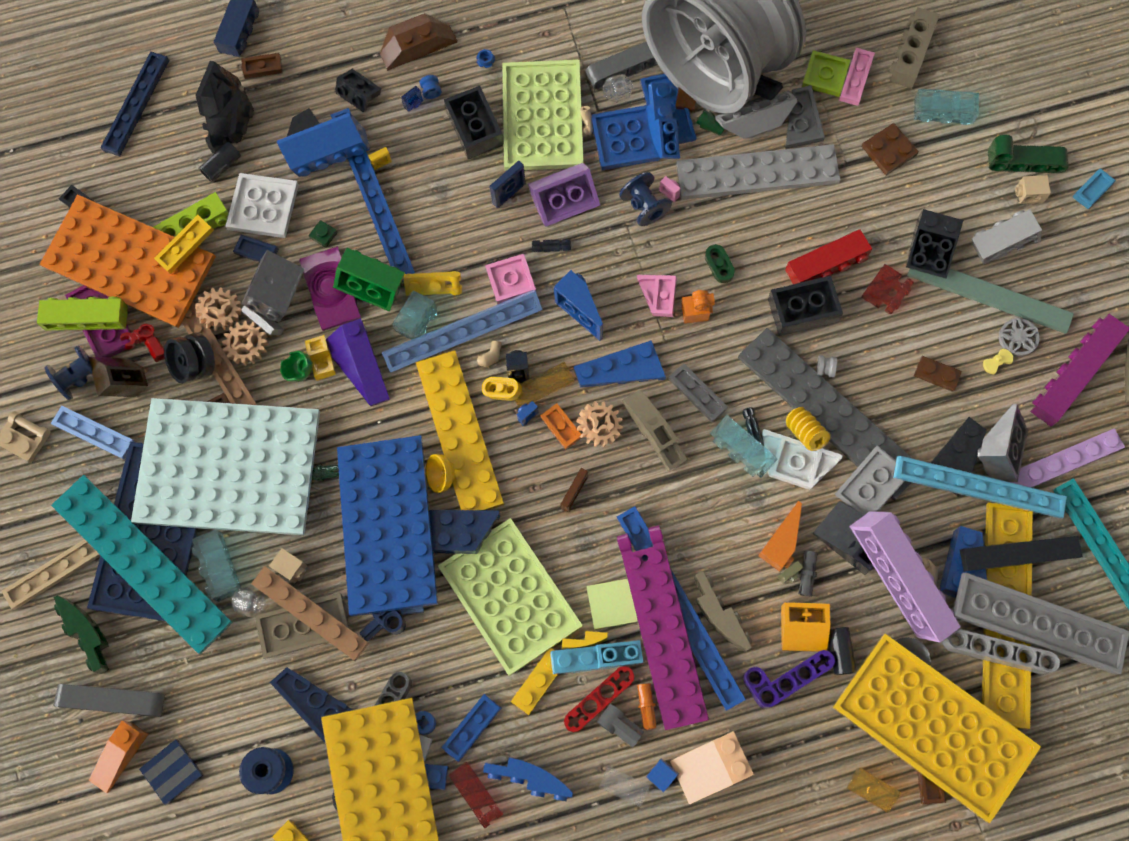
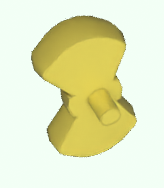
(1003, 357)

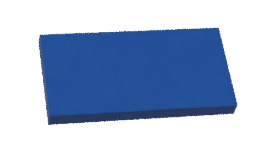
(684, 123)

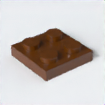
(889, 149)

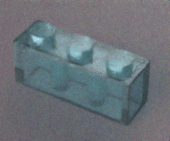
(946, 106)
(743, 447)
(216, 565)

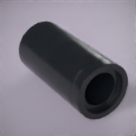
(219, 162)
(842, 650)

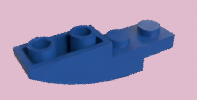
(661, 123)
(538, 779)

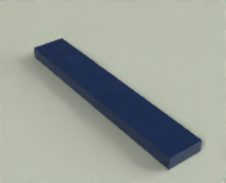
(135, 104)

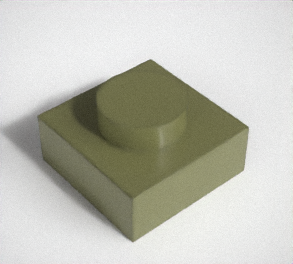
(791, 573)

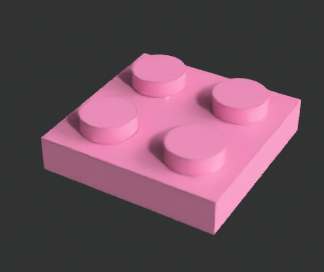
(510, 278)

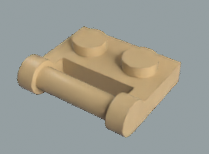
(19, 443)

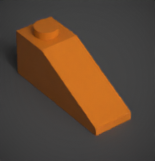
(783, 542)
(117, 754)

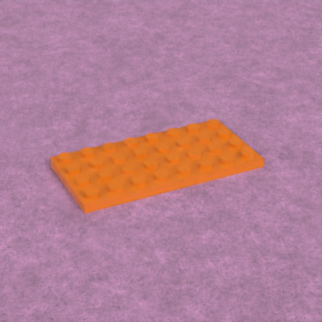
(118, 260)

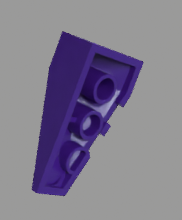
(355, 356)

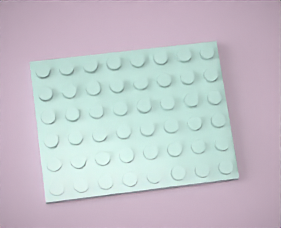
(226, 466)

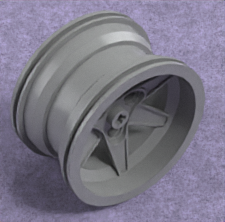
(722, 45)

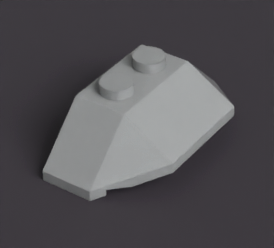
(758, 115)

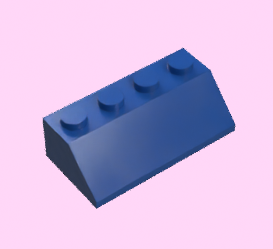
(324, 145)

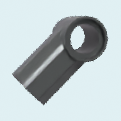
(616, 723)

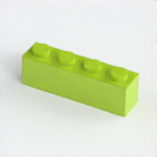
(82, 314)

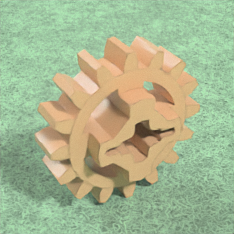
(218, 309)
(241, 334)
(609, 430)

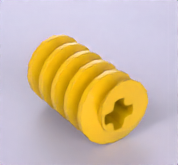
(807, 429)

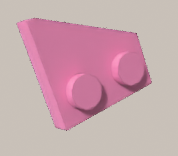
(659, 293)

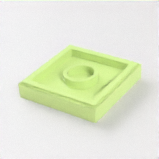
(611, 604)

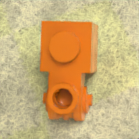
(698, 306)

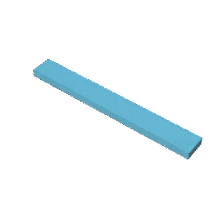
(980, 487)

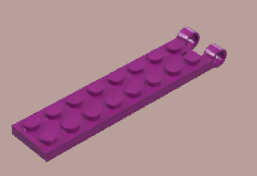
(664, 632)

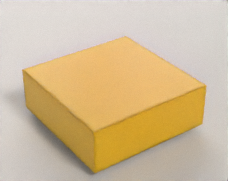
(380, 158)

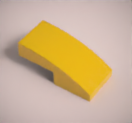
(320, 355)
(591, 639)

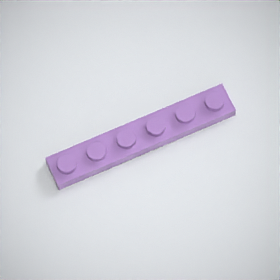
(1070, 459)

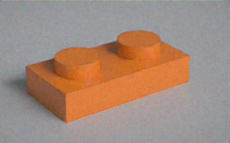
(561, 426)

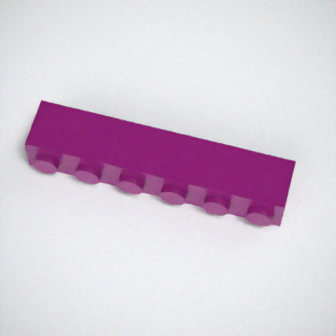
(1080, 369)

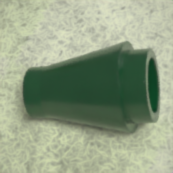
(708, 122)

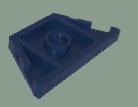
(461, 529)

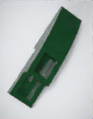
(82, 627)

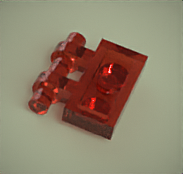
(882, 285)

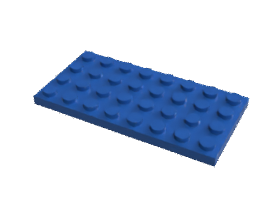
(386, 526)

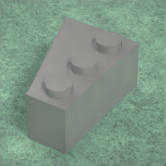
(1007, 236)

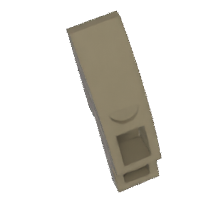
(655, 428)
(724, 622)

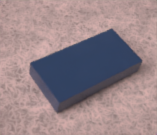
(253, 248)

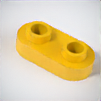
(503, 388)

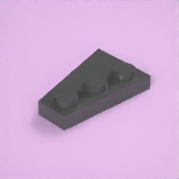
(804, 120)

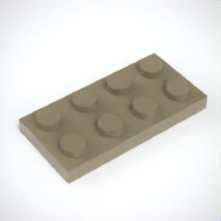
(284, 633)

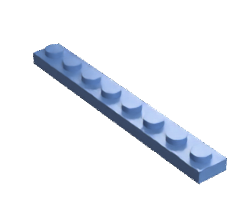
(462, 331)

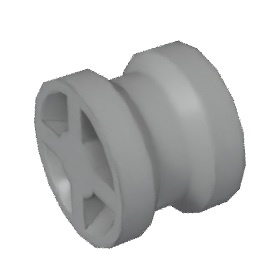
(826, 366)

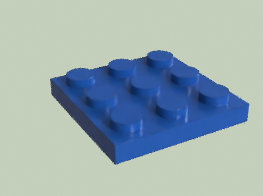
(623, 138)

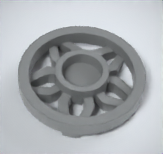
(1019, 336)

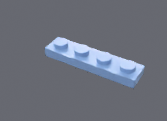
(92, 432)

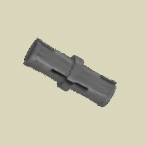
(808, 573)

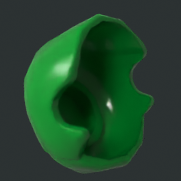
(296, 367)

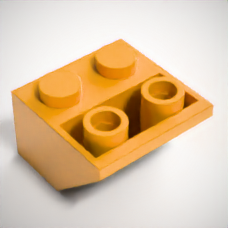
(805, 626)

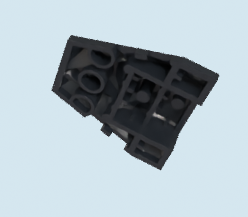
(224, 106)

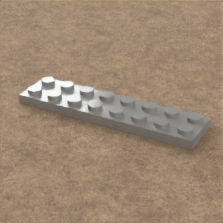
(757, 172)
(1041, 623)

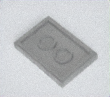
(870, 483)

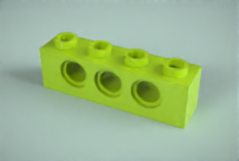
(209, 205)

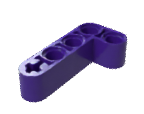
(792, 676)

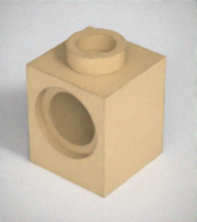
(1033, 189)
(288, 566)

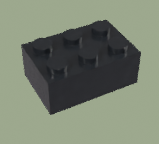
(474, 122)
(805, 305)

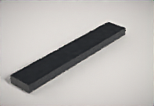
(1020, 553)

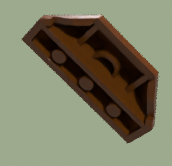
(415, 39)

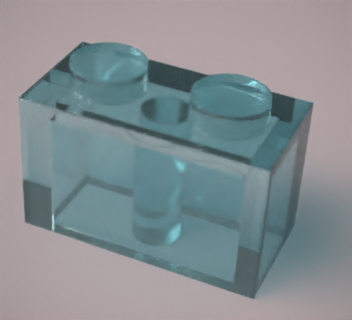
(415, 316)

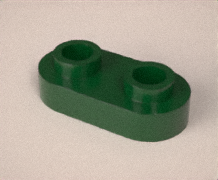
(719, 265)

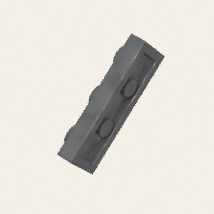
(698, 393)

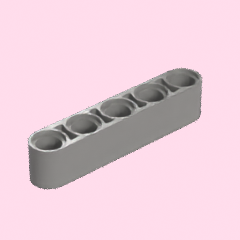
(1011, 652)

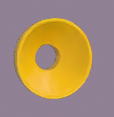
(439, 473)

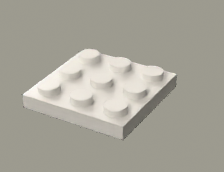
(262, 205)

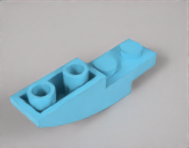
(596, 657)

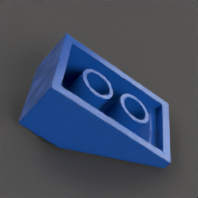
(575, 299)

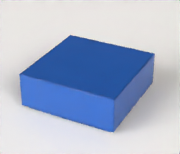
(662, 775)

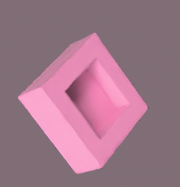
(670, 188)

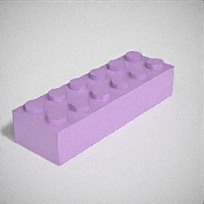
(905, 576)

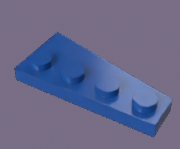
(628, 365)

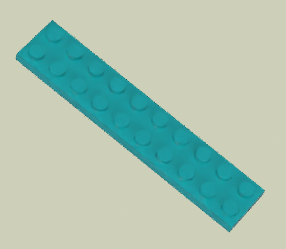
(142, 564)

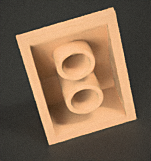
(711, 767)

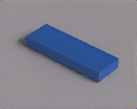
(471, 728)

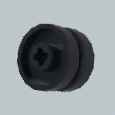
(189, 357)

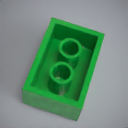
(368, 279)

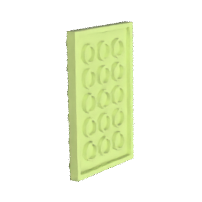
(542, 114)
(511, 598)

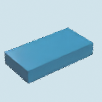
(1094, 188)

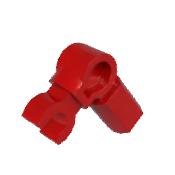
(145, 334)

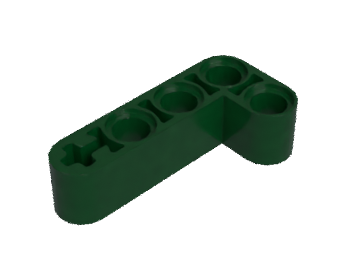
(1022, 158)

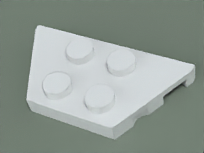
(797, 463)

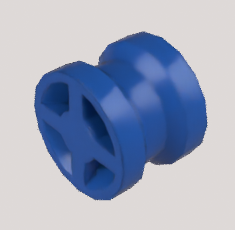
(430, 87)
(427, 723)

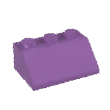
(564, 194)

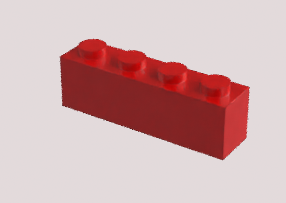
(830, 258)

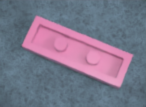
(857, 76)

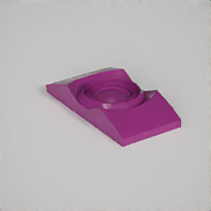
(330, 304)

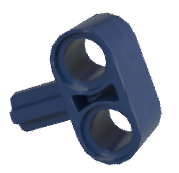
(381, 621)

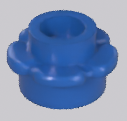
(485, 54)

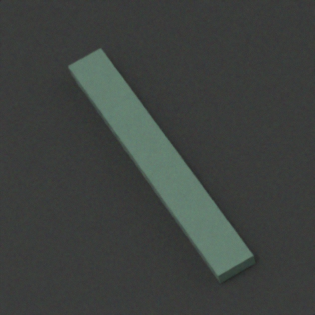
(999, 298)

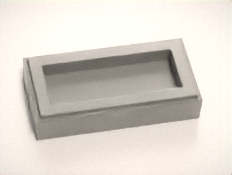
(267, 325)

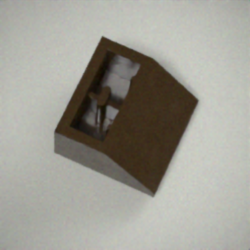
(117, 377)

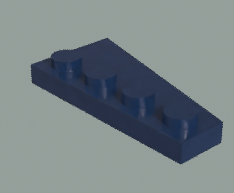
(307, 699)

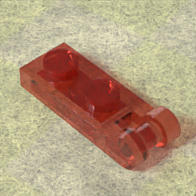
(475, 794)

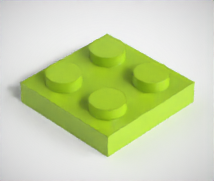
(826, 73)

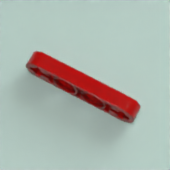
(601, 701)

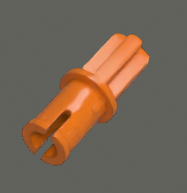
(646, 706)

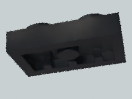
(356, 89)

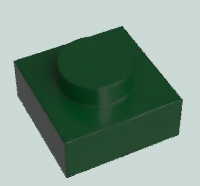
(323, 234)

